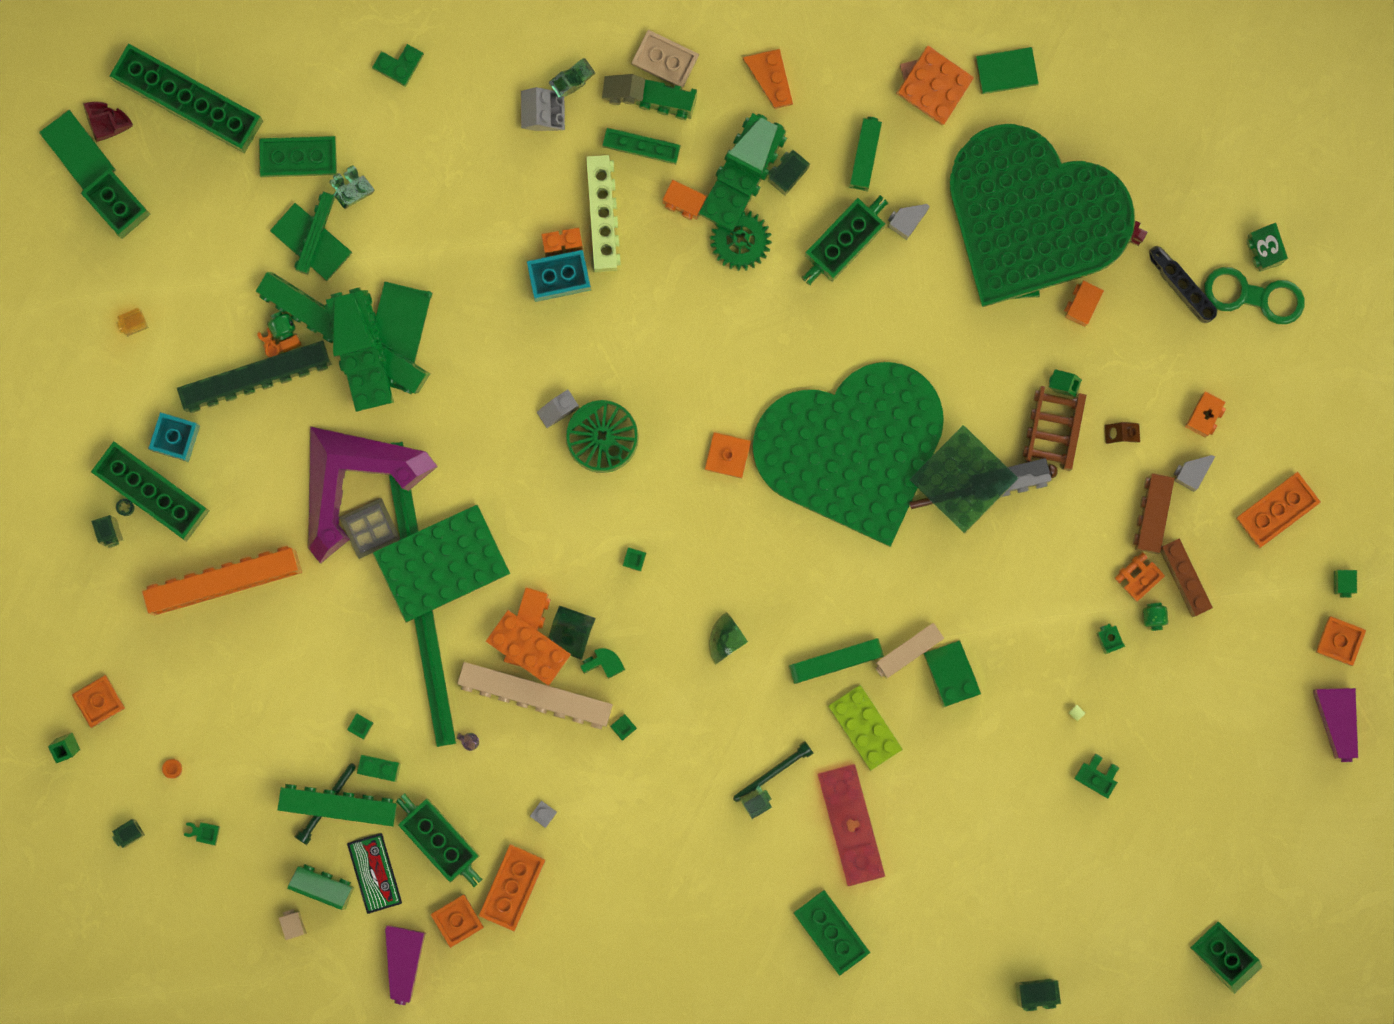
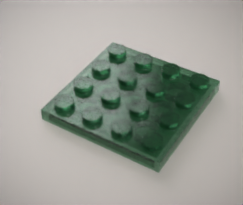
(964, 479)

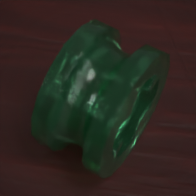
(126, 501)

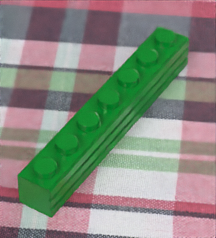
(314, 232)

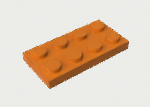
(1278, 510)
(528, 647)
(512, 887)

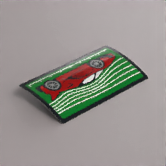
(374, 873)

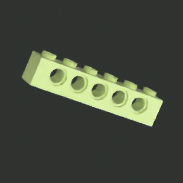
(602, 262)

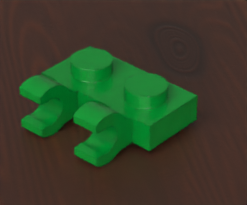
(1096, 780)

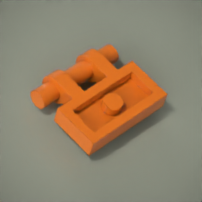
(1143, 581)

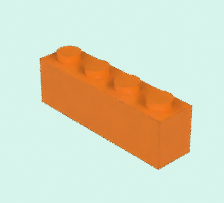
(531, 611)

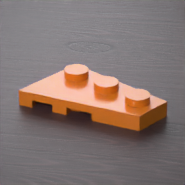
(771, 76)

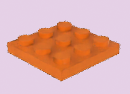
(935, 85)

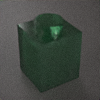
(756, 801)
(127, 833)

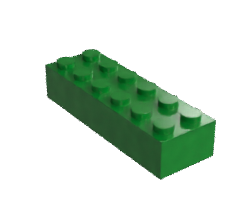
(150, 491)

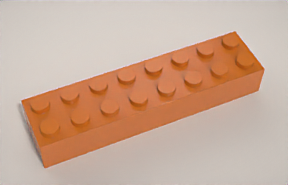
(222, 581)

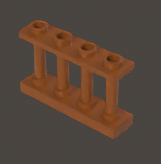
(1073, 423)

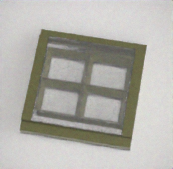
(370, 528)

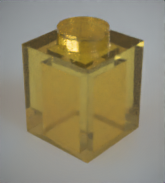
(132, 322)

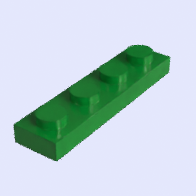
(641, 146)

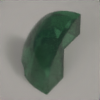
(725, 638)

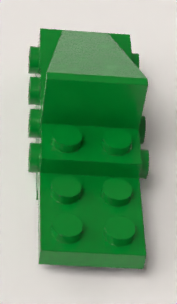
(743, 171)
(359, 348)

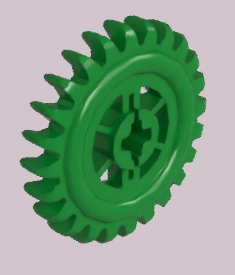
(756, 250)

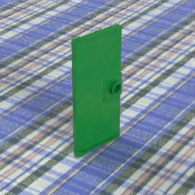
(402, 319)

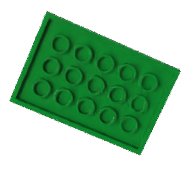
(441, 563)

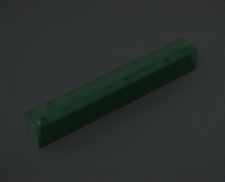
(254, 376)

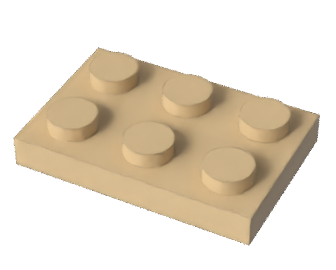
(665, 59)

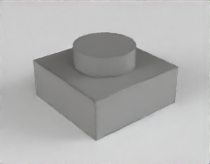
(543, 814)

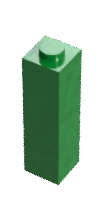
(865, 154)

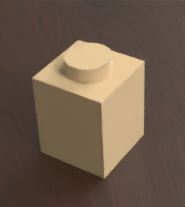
(292, 924)

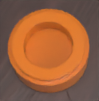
(172, 768)

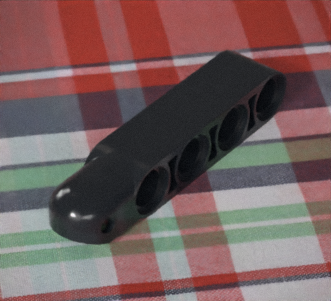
(1184, 294)

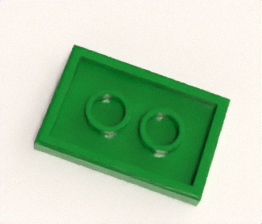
(1007, 70)

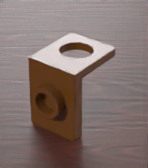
(1125, 432)

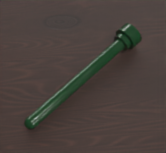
(803, 751)
(305, 834)

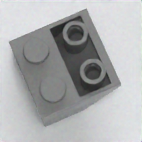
(542, 110)

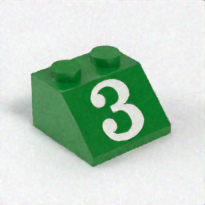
(1267, 247)

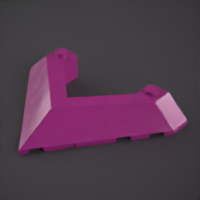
(329, 459)

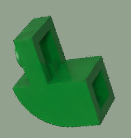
(608, 659)

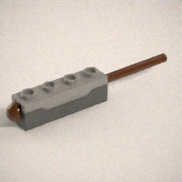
(1030, 474)

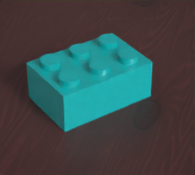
(558, 276)

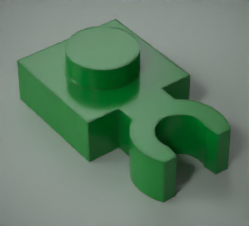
(205, 833)

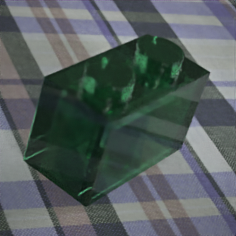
(788, 172)
(107, 531)

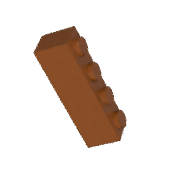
(1154, 513)
(1185, 578)

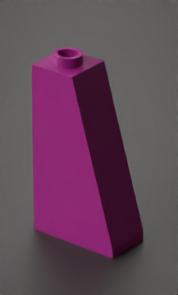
(1340, 720)
(403, 958)

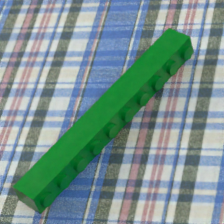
(313, 313)

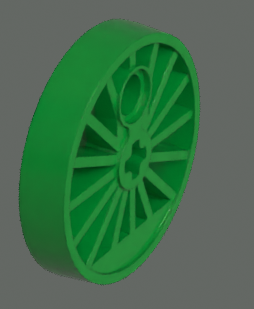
(583, 414)

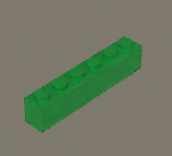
(337, 806)

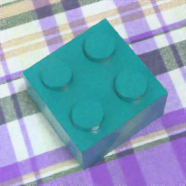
(174, 437)

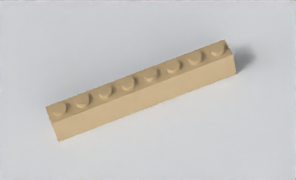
(535, 694)

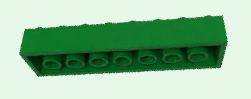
(186, 98)

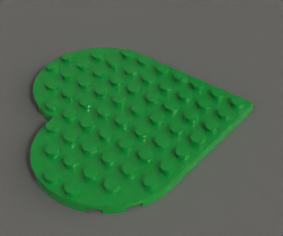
(1032, 216)
(854, 448)

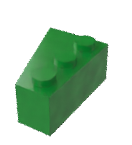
(668, 99)

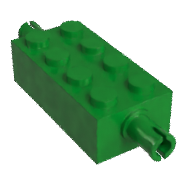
(844, 240)
(439, 840)

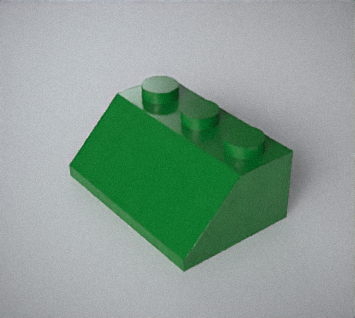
(321, 887)

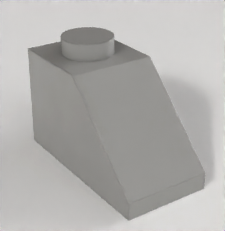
(907, 219)
(558, 408)
(1192, 472)

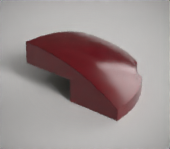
(106, 121)

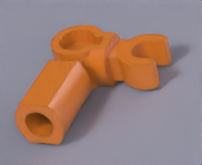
(285, 345)

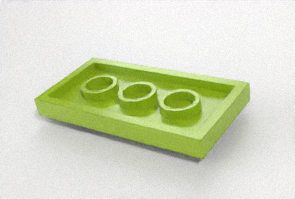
(865, 727)

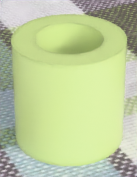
(1077, 713)

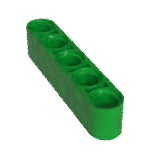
(836, 661)

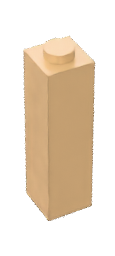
(909, 651)

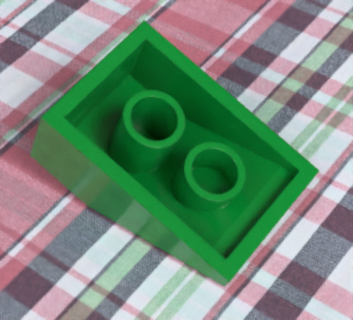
(952, 674)
(1226, 957)

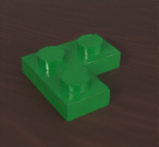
(401, 69)

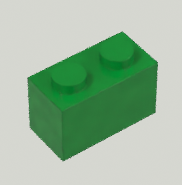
(379, 768)

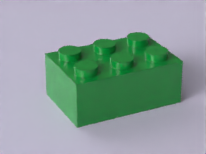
(115, 203)

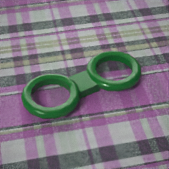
(1255, 295)

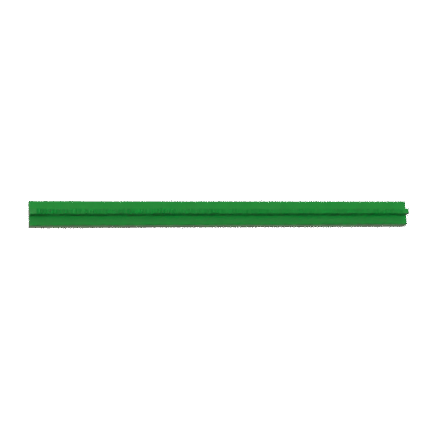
(426, 630)

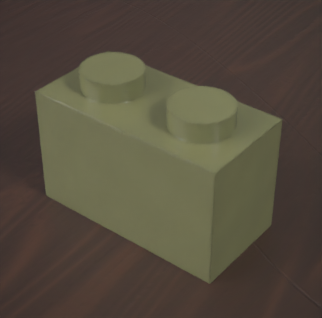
(623, 88)

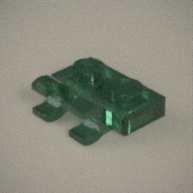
(354, 191)

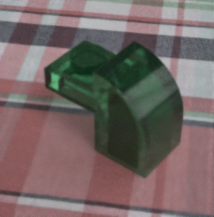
(573, 79)

